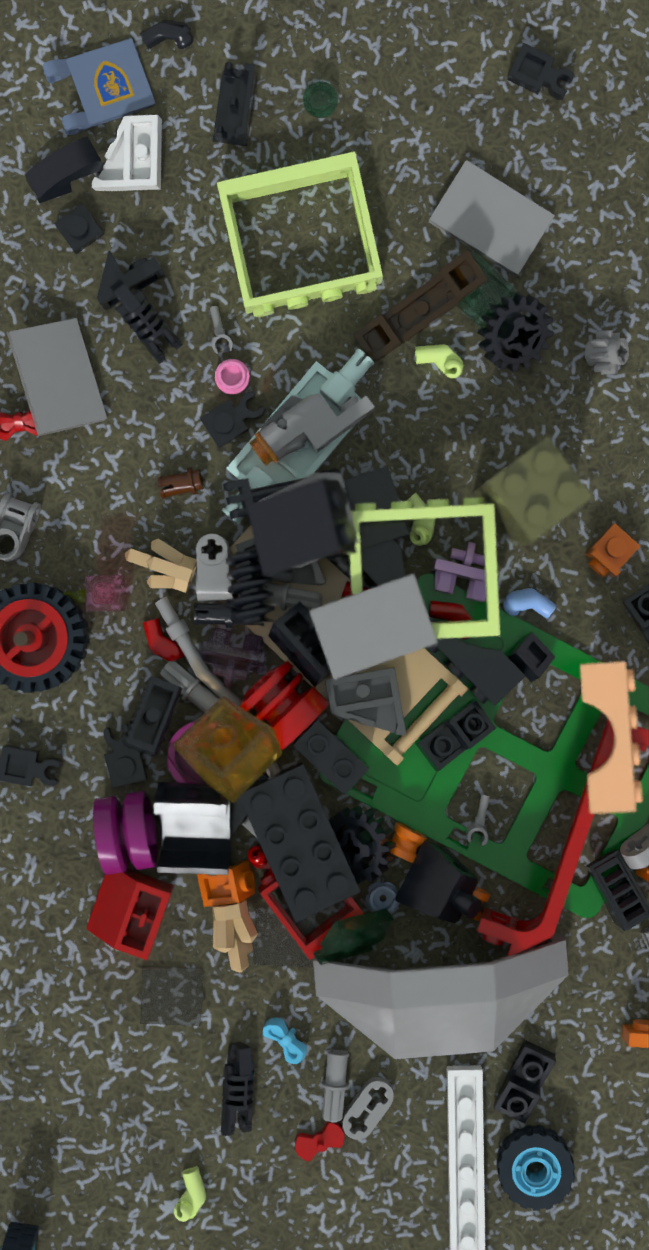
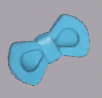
(293, 1049)

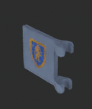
(107, 82)

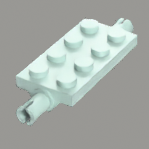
(336, 390)

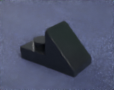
(141, 274)

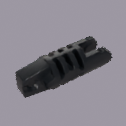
(143, 319)
(237, 1089)

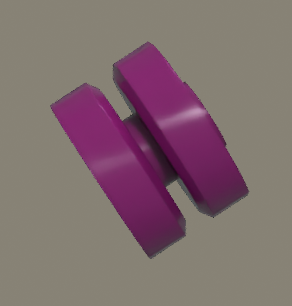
(125, 832)

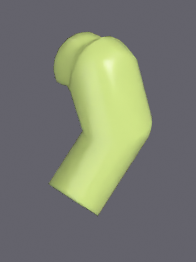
(442, 357)
(422, 529)
(193, 1197)

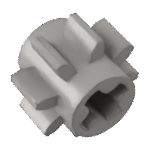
(606, 352)

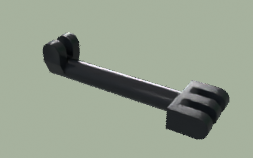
(249, 496)

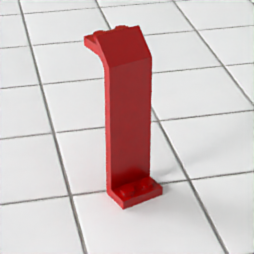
(526, 933)

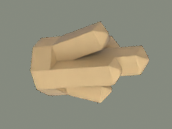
(178, 571)
(234, 933)

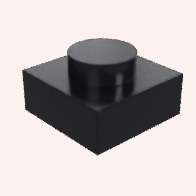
(79, 229)
(531, 657)

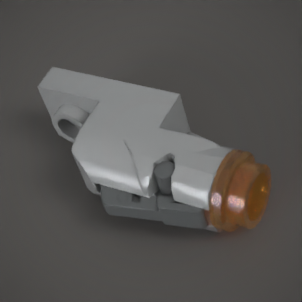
(304, 421)

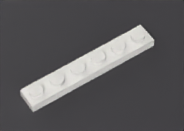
(465, 1157)

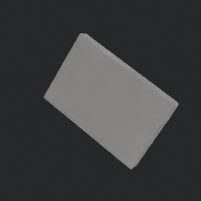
(491, 218)
(57, 376)
(373, 626)

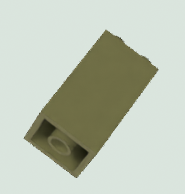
(534, 493)

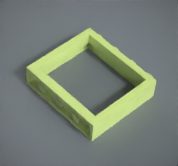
(288, 179)
(440, 509)

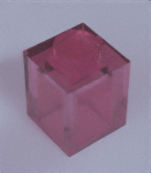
(106, 593)

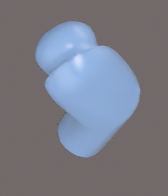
(527, 599)

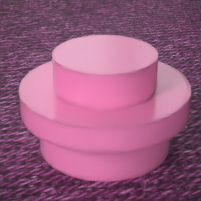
(232, 376)

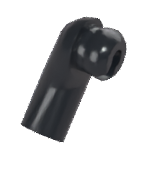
(168, 30)

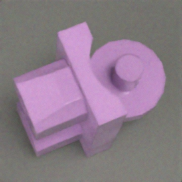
(447, 572)

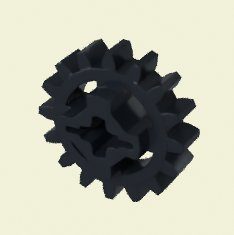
(515, 332)
(362, 840)

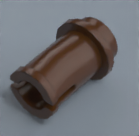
(182, 483)

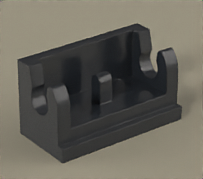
(235, 104)

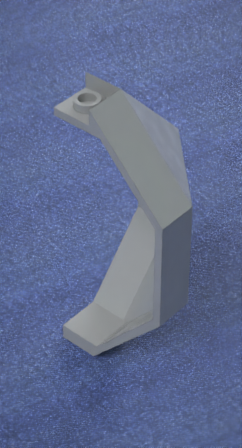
(443, 1006)

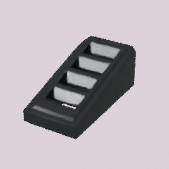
(630, 909)

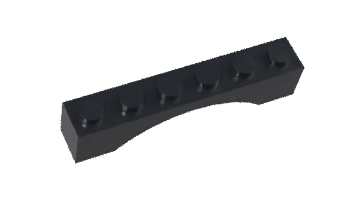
(486, 668)

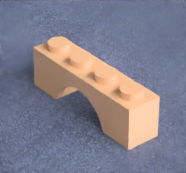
(613, 784)

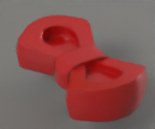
(16, 423)
(309, 1145)

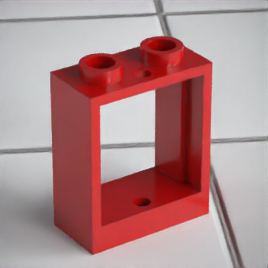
(311, 941)

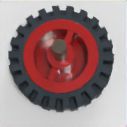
(39, 637)

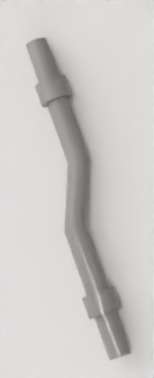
(178, 631)

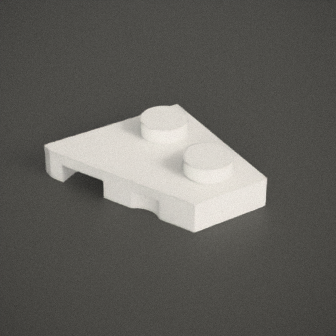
(133, 156)

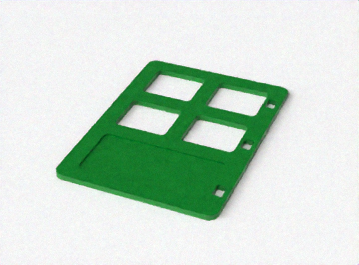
(420, 795)

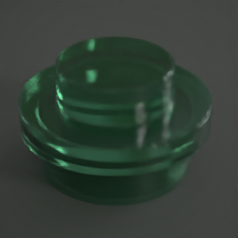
(320, 99)

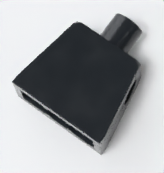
(440, 885)

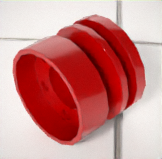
(282, 705)

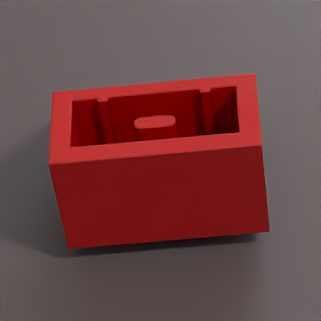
(130, 912)

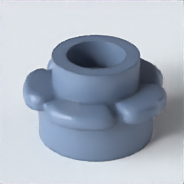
(378, 889)

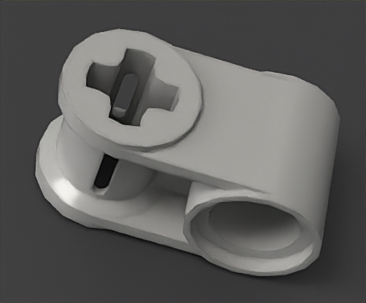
(17, 525)
(212, 574)

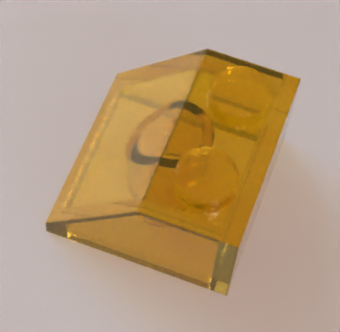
(229, 748)

